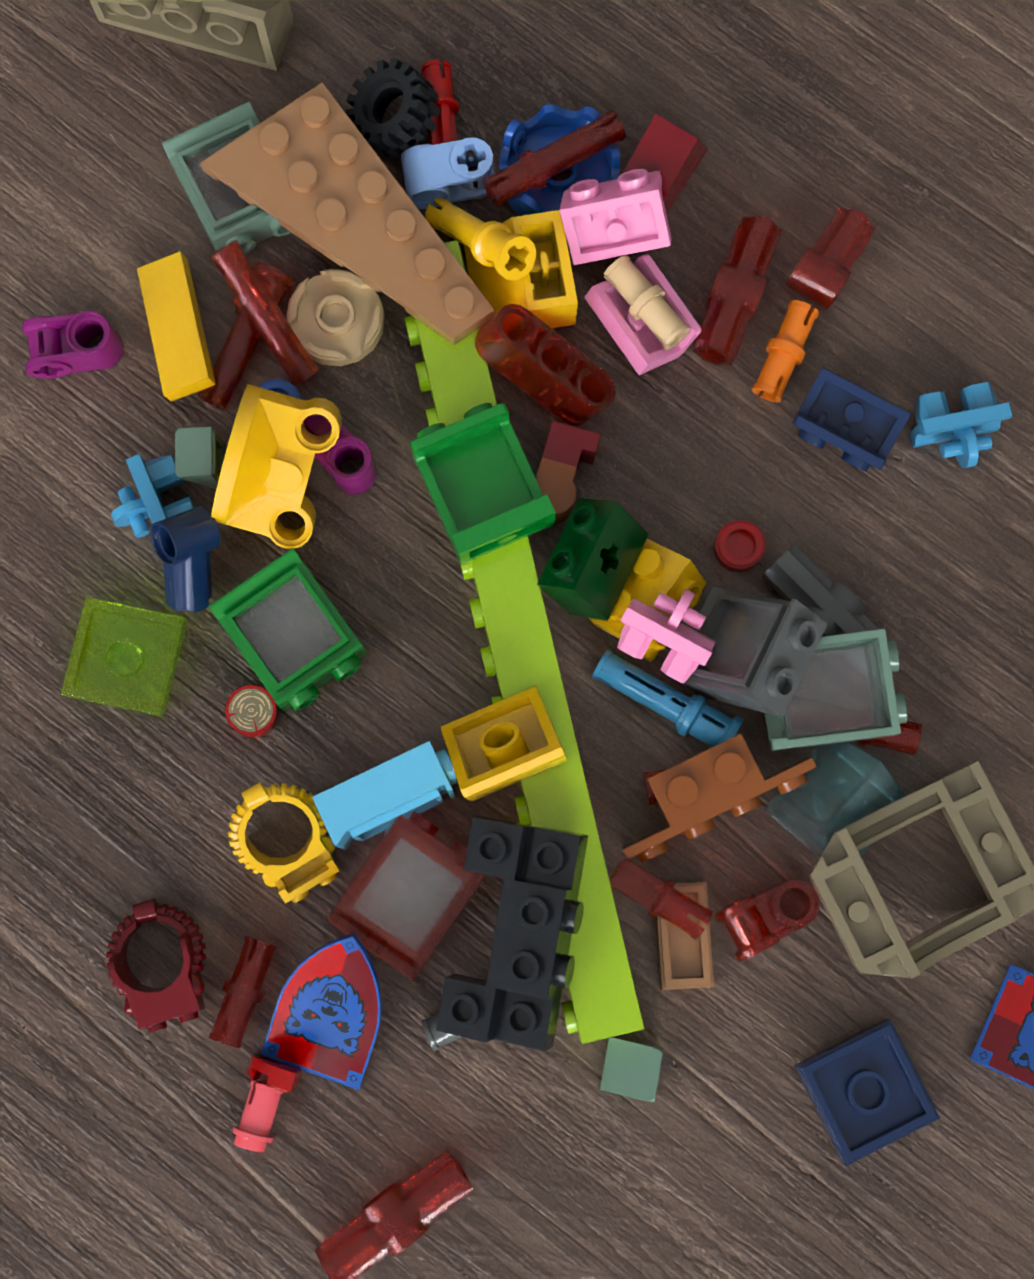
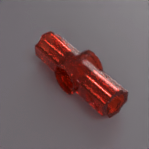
(737, 290)
(394, 1218)

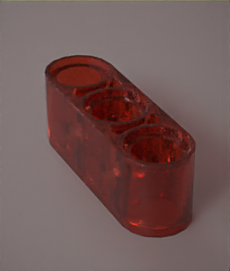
(545, 365)

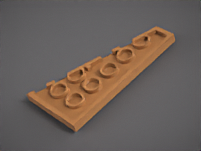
(340, 198)

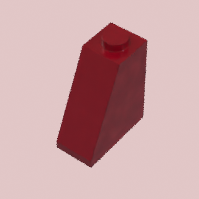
(670, 152)

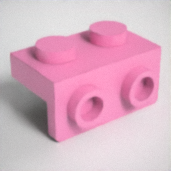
(634, 336)

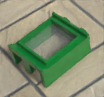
(289, 632)

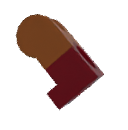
(559, 465)

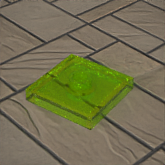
(124, 657)

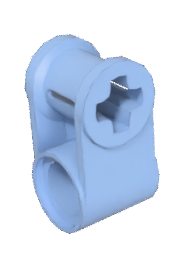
(444, 173)

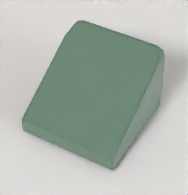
(199, 455)
(631, 1069)

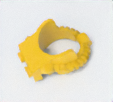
(294, 873)

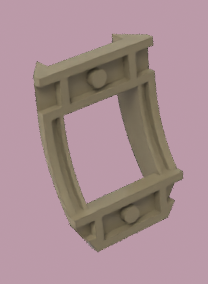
(986, 841)

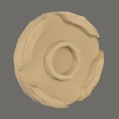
(336, 317)

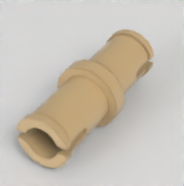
(646, 302)

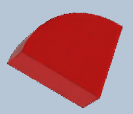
(276, 1074)

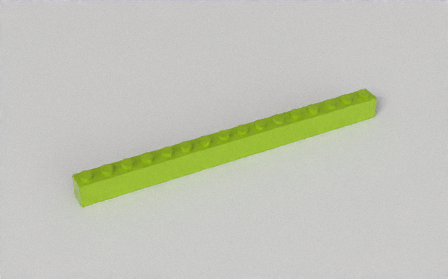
(523, 657)

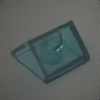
(838, 793)

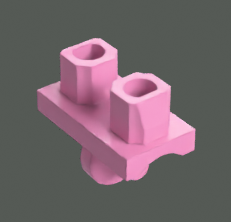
(687, 645)

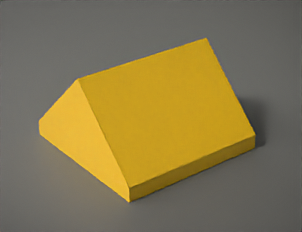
(502, 744)

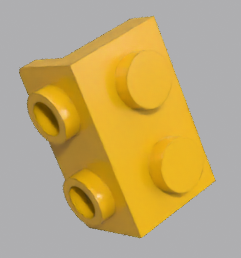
(654, 572)

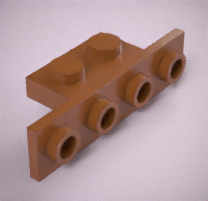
(708, 786)

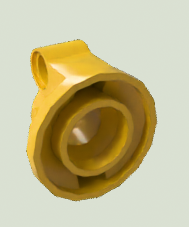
(271, 464)

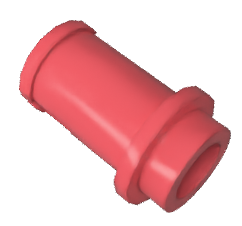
(257, 1117)

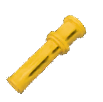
(489, 241)

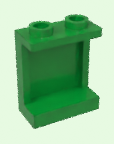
(481, 482)

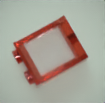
(406, 894)

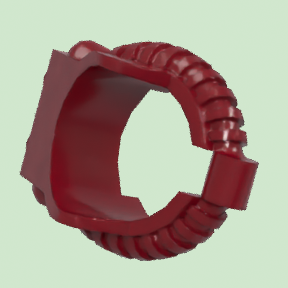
(157, 1005)

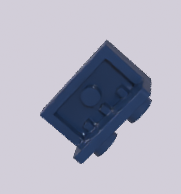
(850, 420)

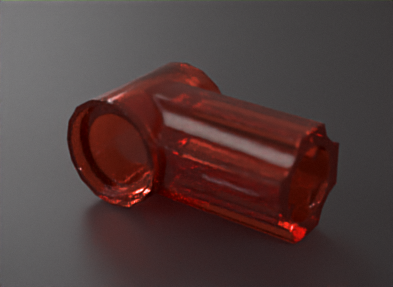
(827, 265)

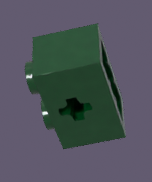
(593, 558)

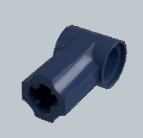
(184, 548)

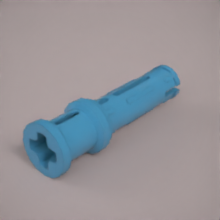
(688, 713)

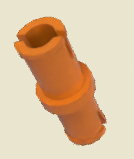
(785, 351)

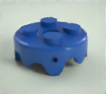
(541, 130)

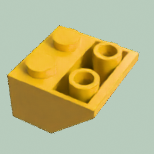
(548, 287)

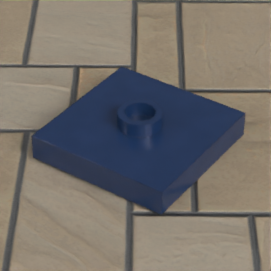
(866, 1092)

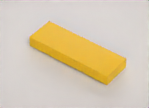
(175, 326)

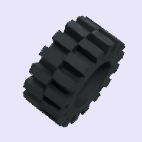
(375, 96)

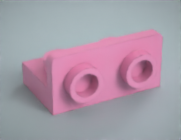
(615, 216)

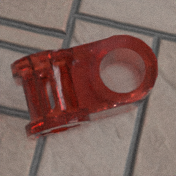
(765, 917)

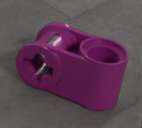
(61, 342)

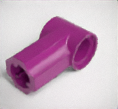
(345, 448)

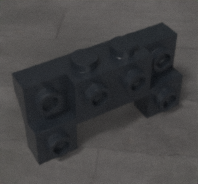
(530, 937)

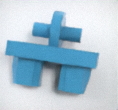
(979, 416)
(151, 480)

